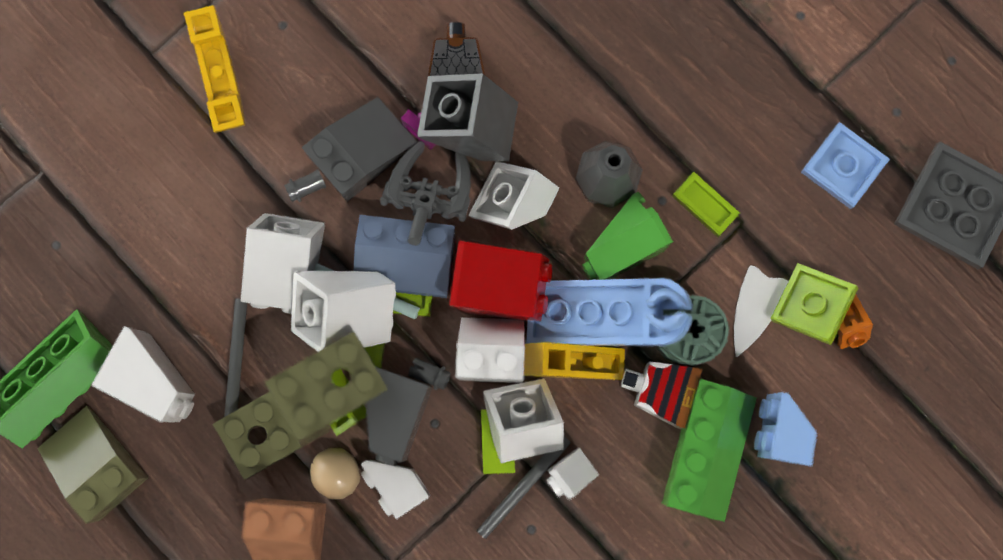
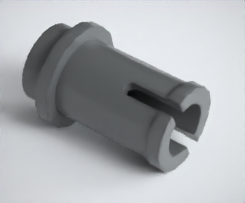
(305, 185)
(430, 374)

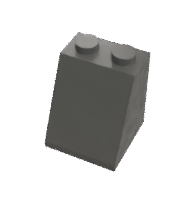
(468, 116)
(395, 417)

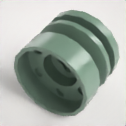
(705, 345)

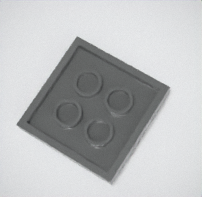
(955, 206)

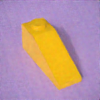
(573, 361)

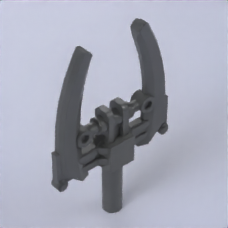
(425, 201)

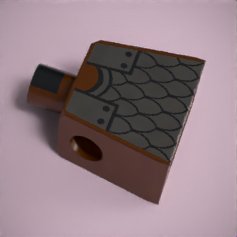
(455, 53)

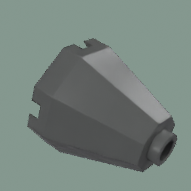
(608, 174)

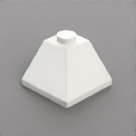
(513, 196)

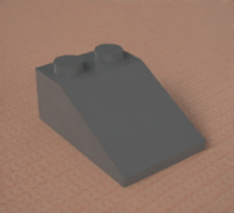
(359, 147)

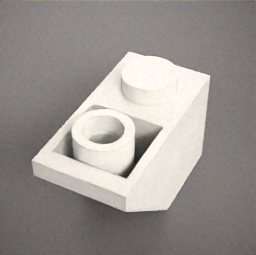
(571, 474)
(397, 485)

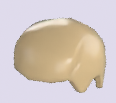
(335, 473)

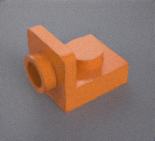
(855, 327)

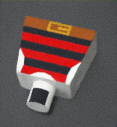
(664, 391)

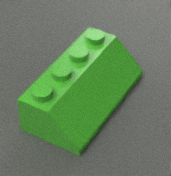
(51, 378)
(709, 451)

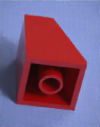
(500, 282)

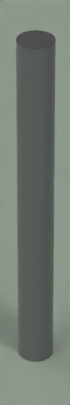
(236, 356)
(520, 490)

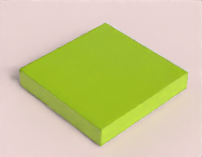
(814, 303)

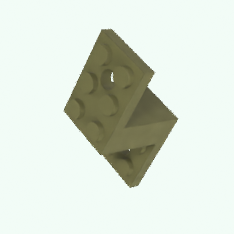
(300, 405)

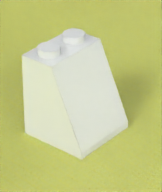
(273, 252)
(342, 302)
(490, 350)
(145, 378)

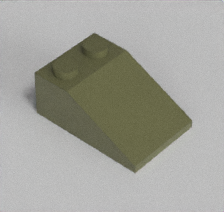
(90, 466)

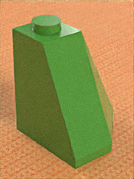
(627, 241)

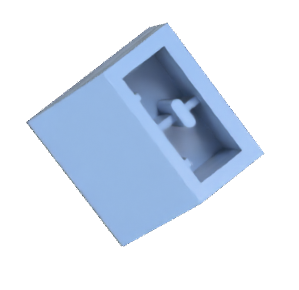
(784, 431)

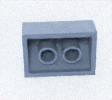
(416, 270)

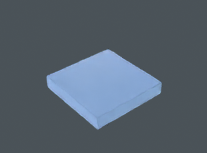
(845, 165)

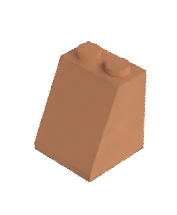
(284, 529)

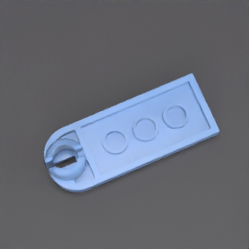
(612, 313)

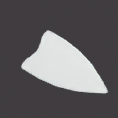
(755, 307)

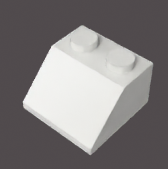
(524, 420)

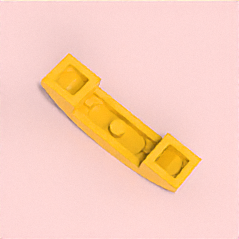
(216, 68)

